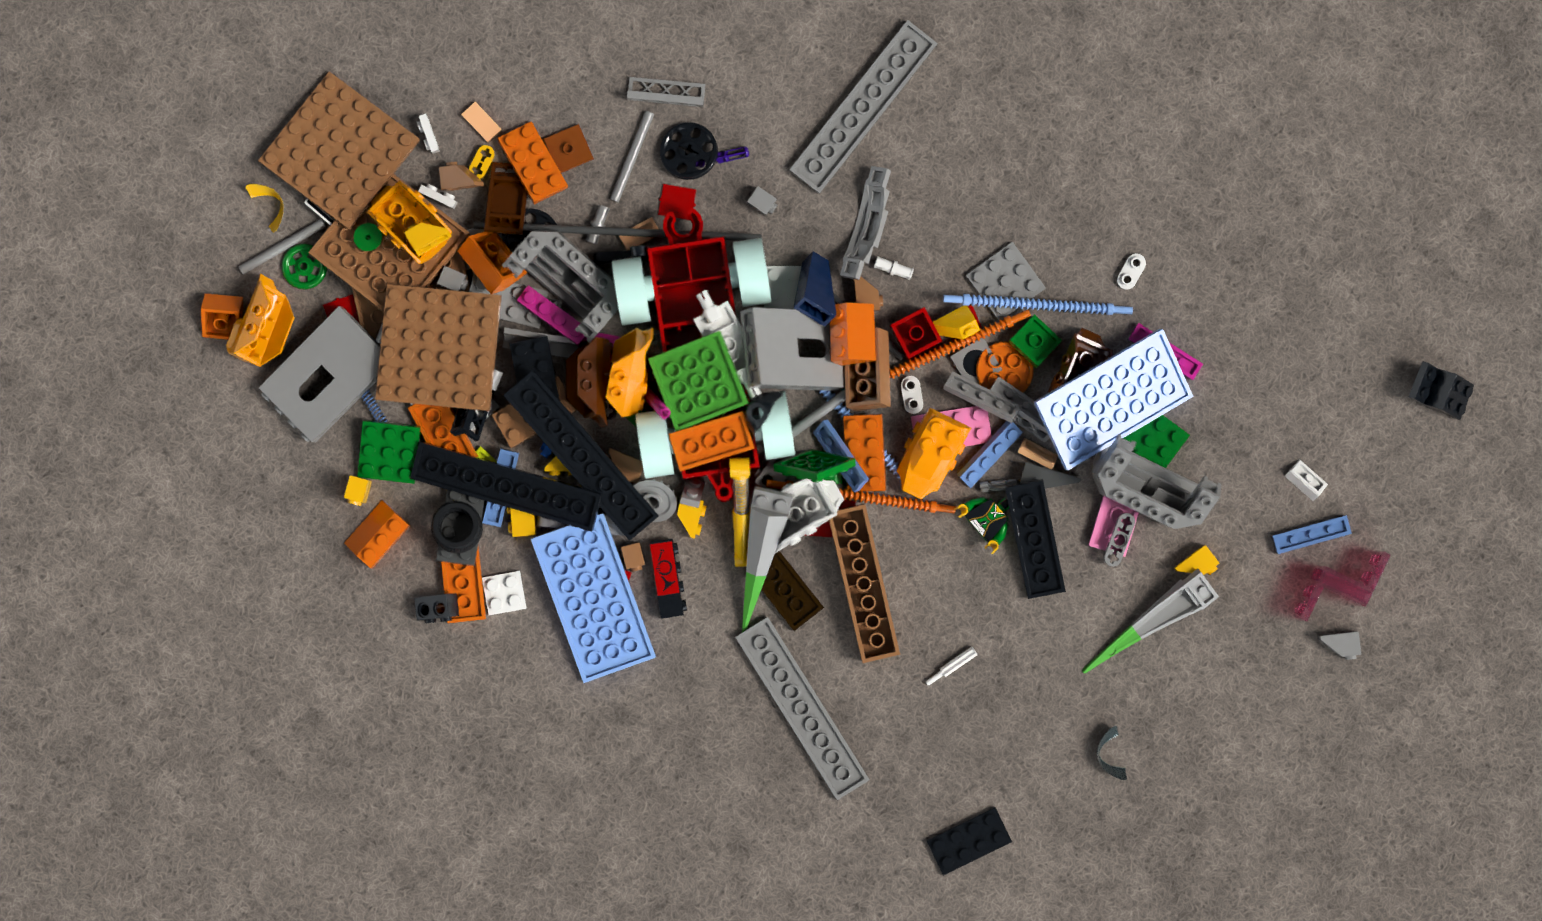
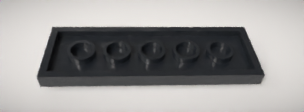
(1035, 539)

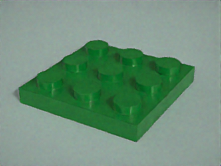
(1158, 440)
(388, 451)
(814, 465)

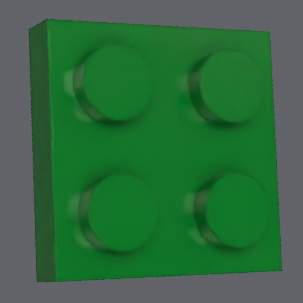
(1035, 341)

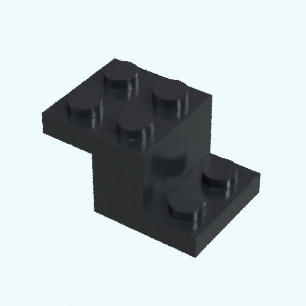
(1441, 390)

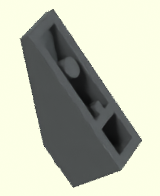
(1050, 477)

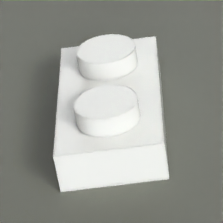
(424, 126)
(431, 192)

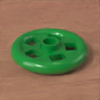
(293, 279)

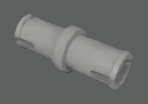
(599, 220)

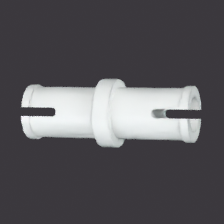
(893, 268)

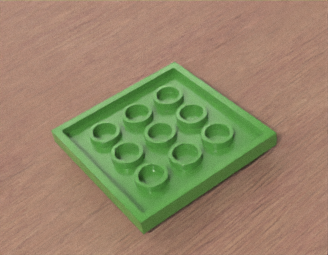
(698, 381)

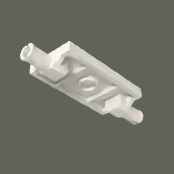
(723, 319)

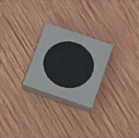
(967, 359)

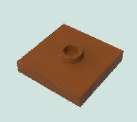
(569, 148)

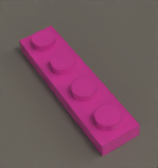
(551, 314)
(1187, 363)

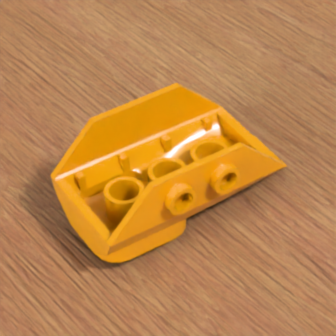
(398, 209)
(264, 327)
(628, 374)
(931, 453)

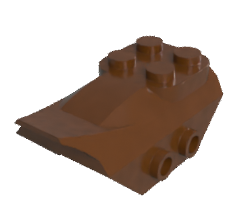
(1083, 354)
(588, 378)

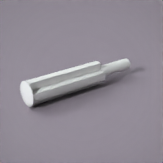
(953, 665)

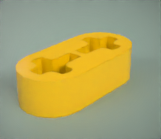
(487, 162)

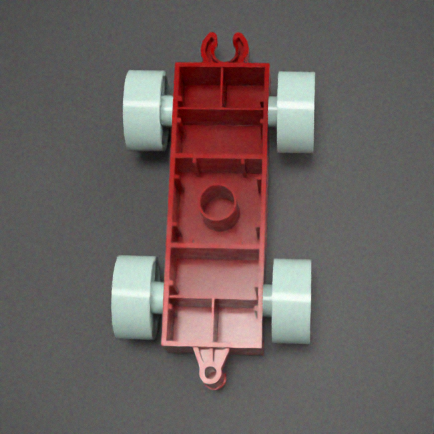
(676, 278)

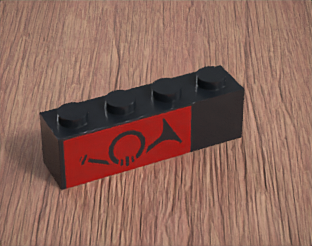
(667, 579)

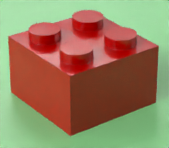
(916, 333)

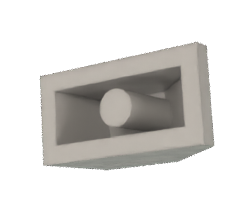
(1343, 644)

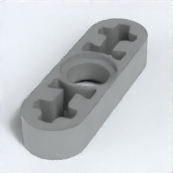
(1119, 555)

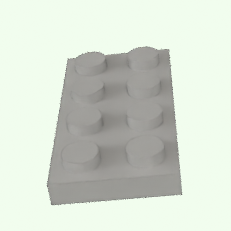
(510, 308)

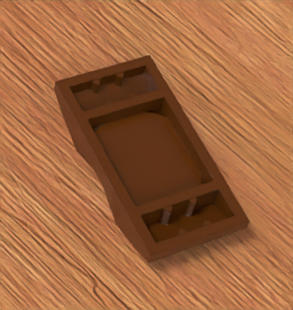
(505, 202)

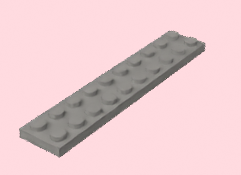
(863, 106)
(802, 708)

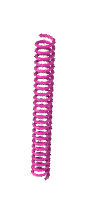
(653, 400)

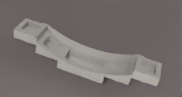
(868, 224)

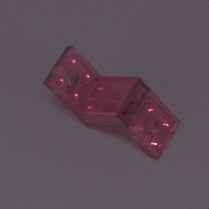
(1342, 586)

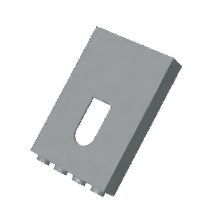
(346, 354)
(774, 355)

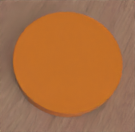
(1016, 369)

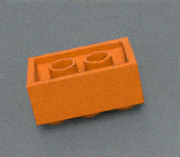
(485, 256)
(853, 334)
(377, 534)

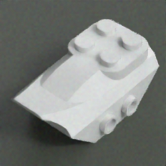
(810, 507)

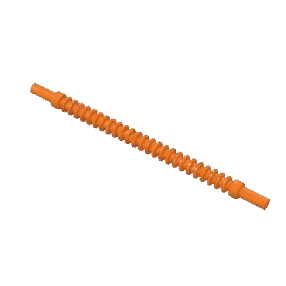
(1007, 322)
(932, 506)

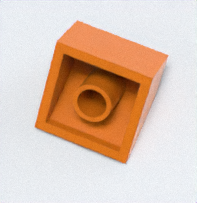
(220, 314)

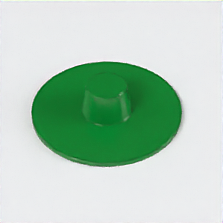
(367, 237)

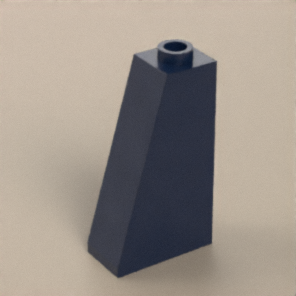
(815, 290)

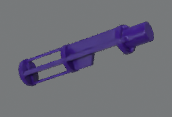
(724, 157)

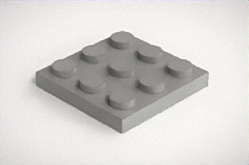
(1006, 276)

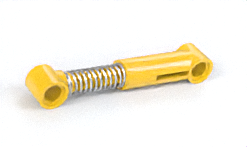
(741, 512)

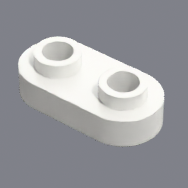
(1131, 271)
(911, 395)

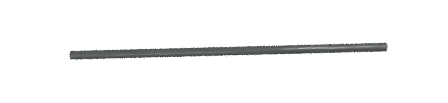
(626, 231)

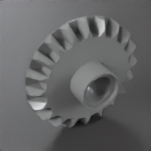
(664, 498)

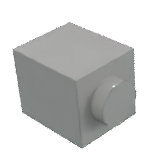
(762, 201)
(452, 279)

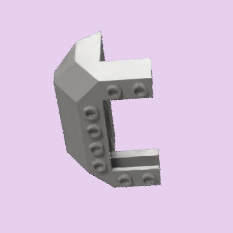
(568, 276)
(1152, 488)

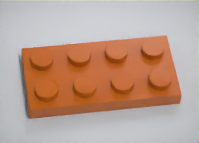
(532, 163)
(436, 428)
(711, 441)
(866, 443)
(468, 585)

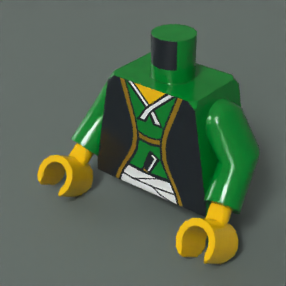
(987, 519)

